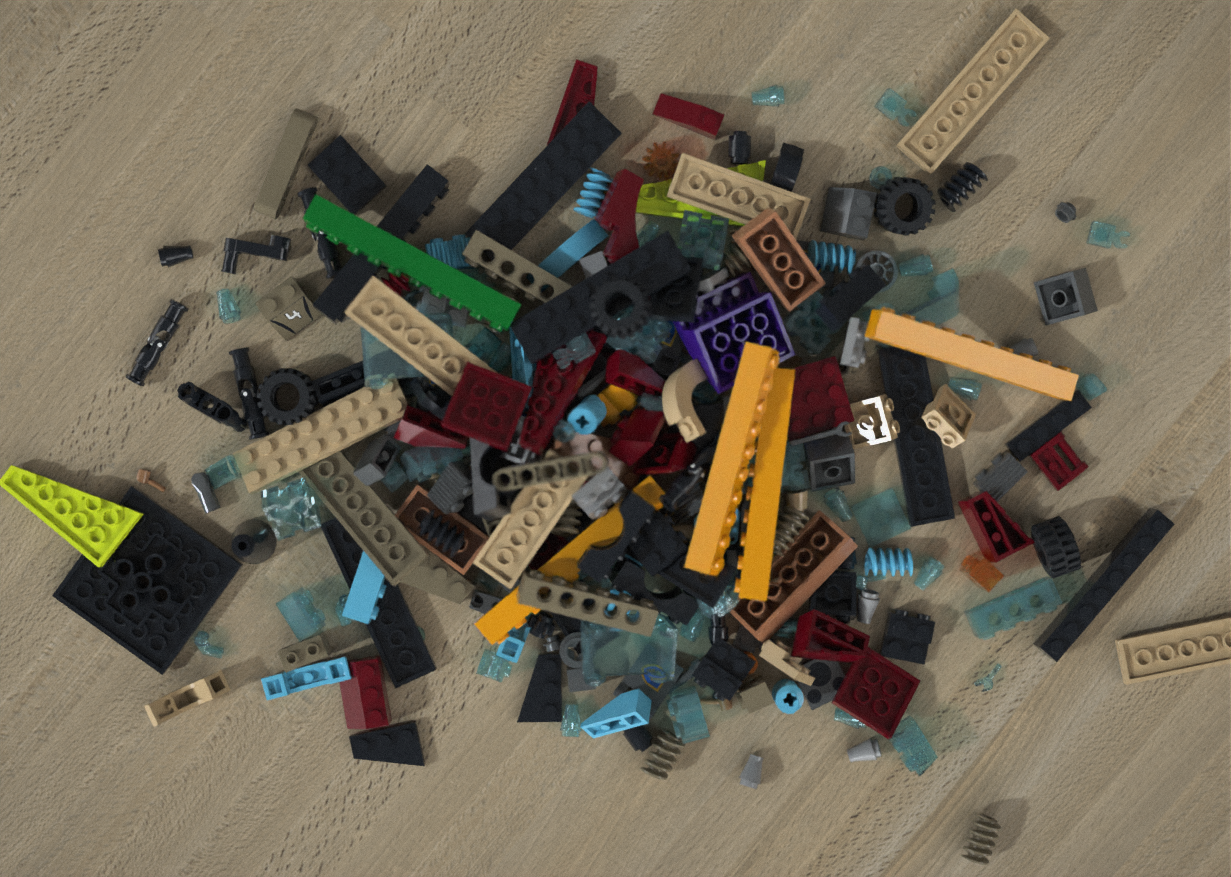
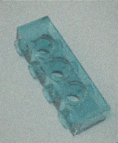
(979, 616)

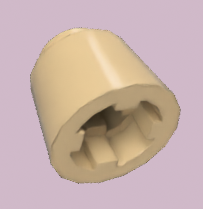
(796, 499)

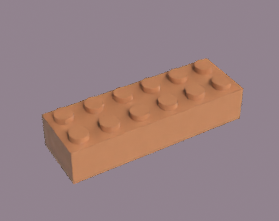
(796, 576)

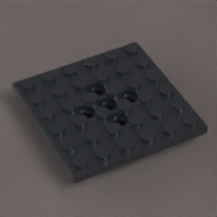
(191, 573)

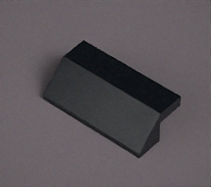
(346, 381)

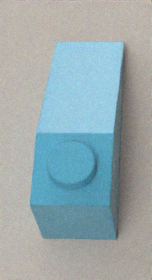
(621, 713)

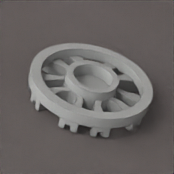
(879, 268)

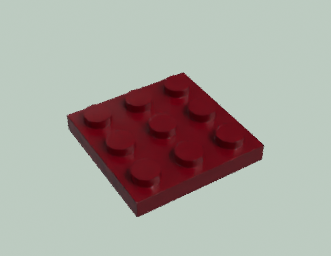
(818, 399)
(486, 406)
(876, 693)

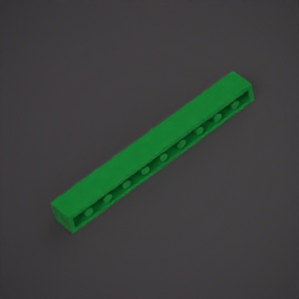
(411, 262)

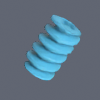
(593, 194)
(831, 256)
(588, 415)
(888, 561)
(795, 698)

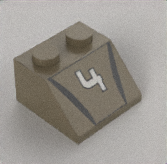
(288, 308)

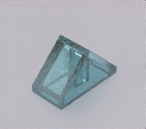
(483, 344)
(223, 472)

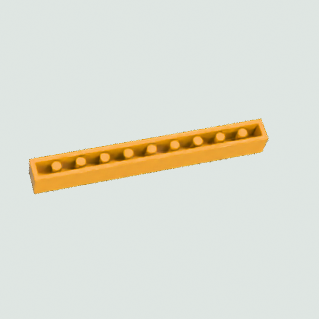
(971, 355)
(732, 459)
(765, 490)
(601, 532)

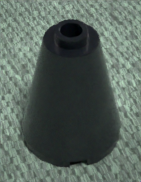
(253, 541)

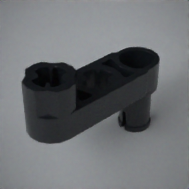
(277, 249)
(220, 412)

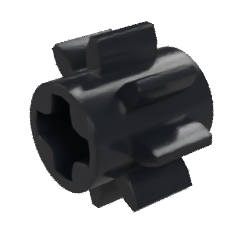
(541, 624)

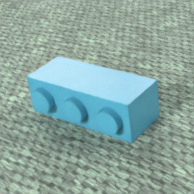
(365, 592)

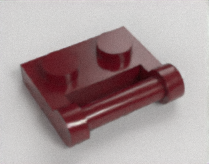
(1052, 464)

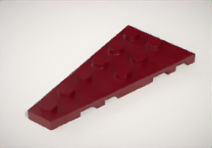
(553, 394)

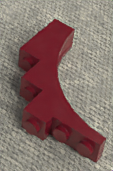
(618, 214)

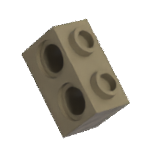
(304, 652)
(754, 695)

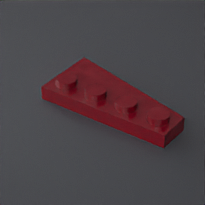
(578, 93)

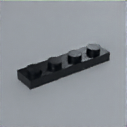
(1047, 426)

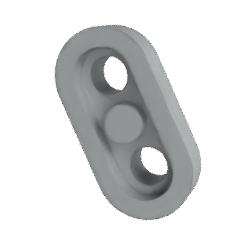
(713, 279)

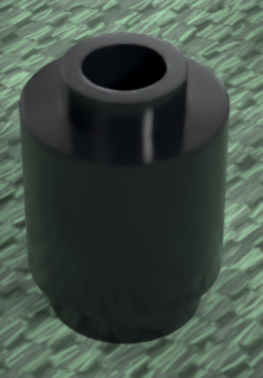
(739, 148)
(638, 737)

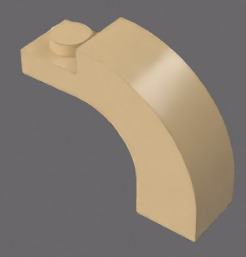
(677, 399)
(187, 697)

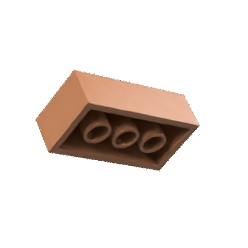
(778, 259)
(590, 443)
(415, 510)

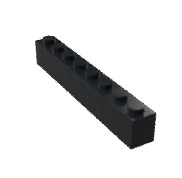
(400, 222)
(1103, 584)

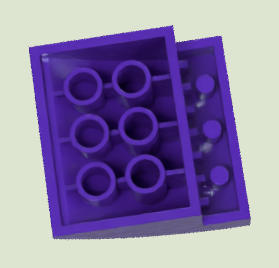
(728, 320)

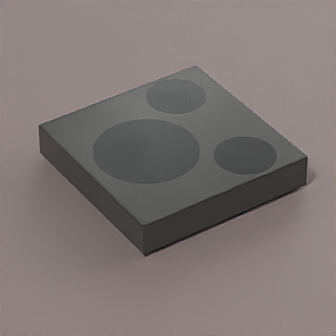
(827, 681)

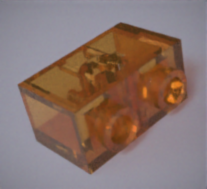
(981, 572)

